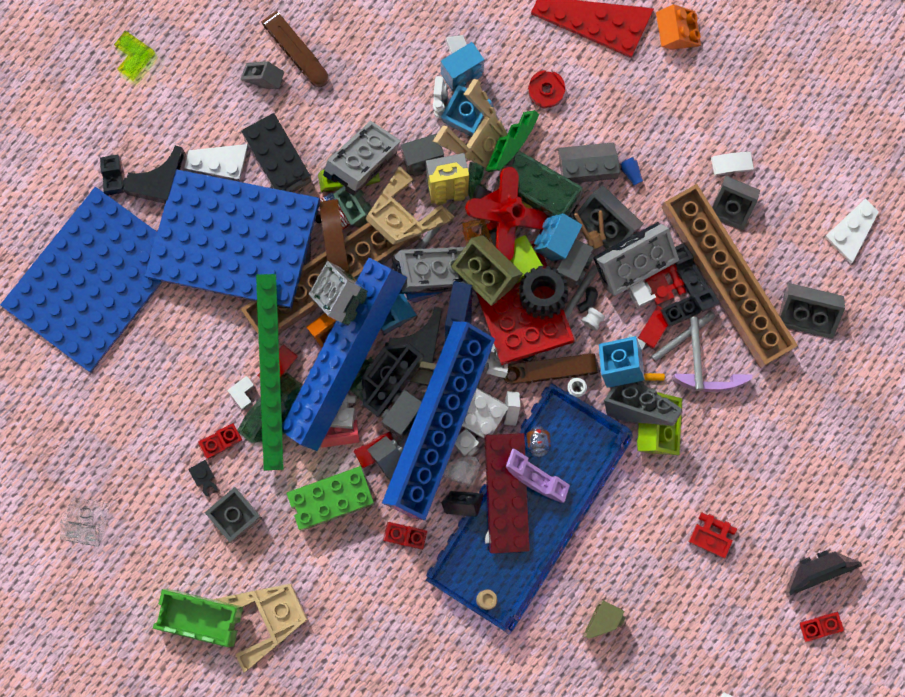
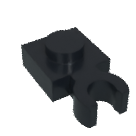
(202, 475)

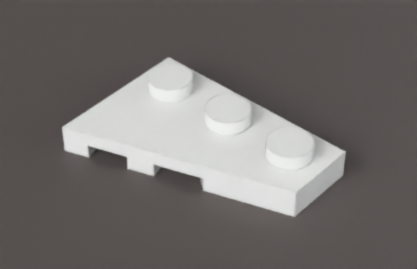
(218, 161)
(852, 230)

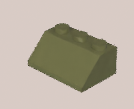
(486, 269)

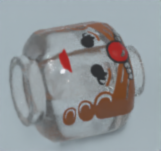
(538, 442)

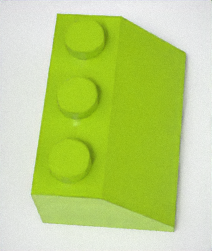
(660, 438)

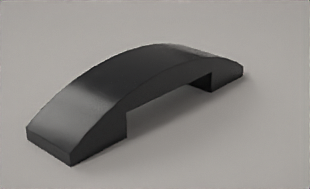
(693, 280)

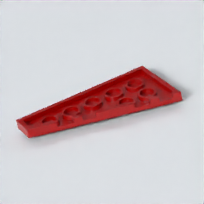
(604, 23)

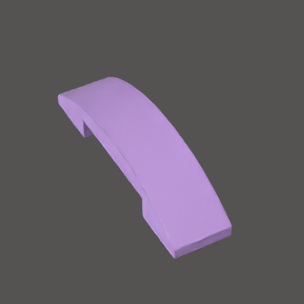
(736, 380)
(535, 478)

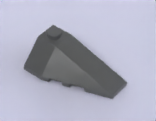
(640, 404)

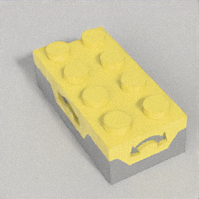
(447, 178)

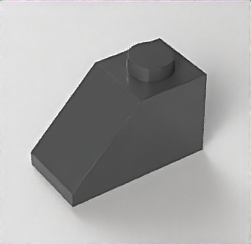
(263, 75)

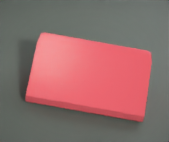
(341, 436)

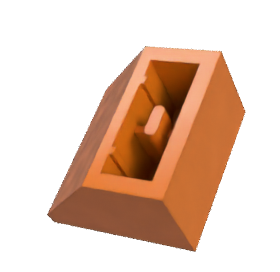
(678, 27)

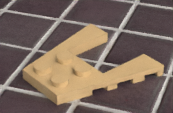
(485, 138)
(394, 221)
(280, 613)

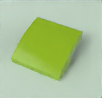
(524, 256)

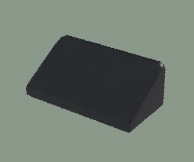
(462, 503)

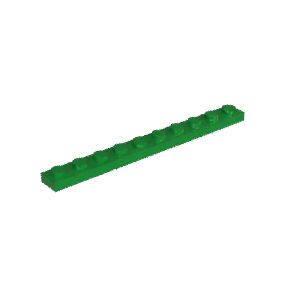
(269, 372)

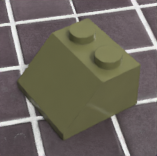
(604, 619)

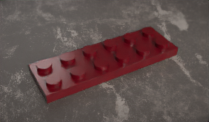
(505, 496)

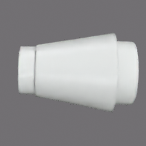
(577, 382)

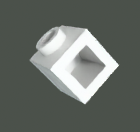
(466, 443)

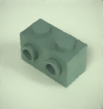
(354, 207)

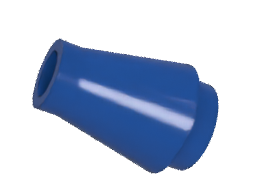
(631, 170)

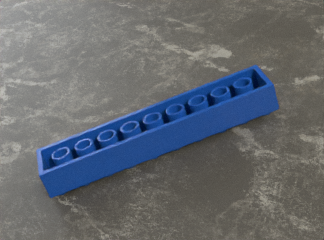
(342, 358)
(438, 420)

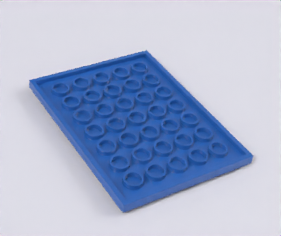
(229, 231)
(88, 280)

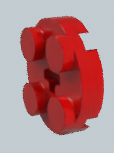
(545, 99)

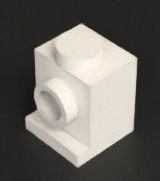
(641, 294)

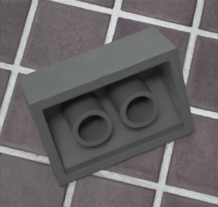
(589, 162)
(617, 218)
(811, 310)

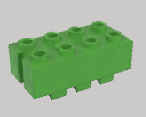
(330, 498)
(198, 617)

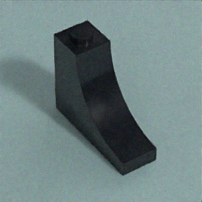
(156, 183)
(424, 339)

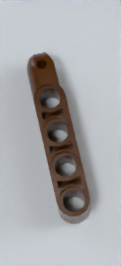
(296, 48)
(553, 368)

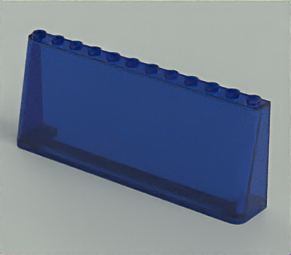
(583, 454)

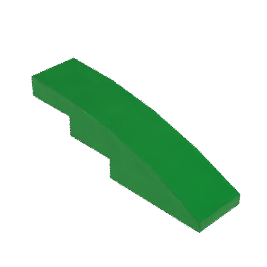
(510, 144)

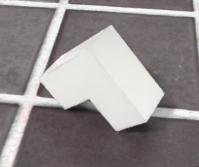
(239, 392)
(513, 402)

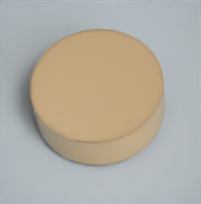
(486, 599)

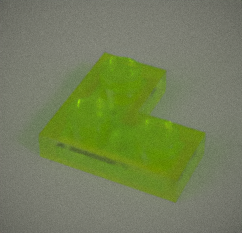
(138, 55)

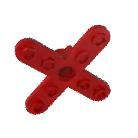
(507, 212)

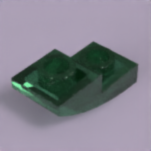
(476, 174)

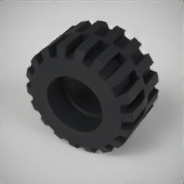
(547, 278)

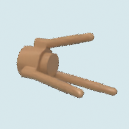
(593, 238)

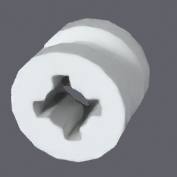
(593, 319)

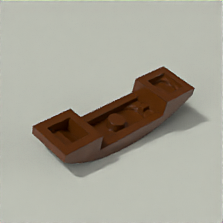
(333, 233)

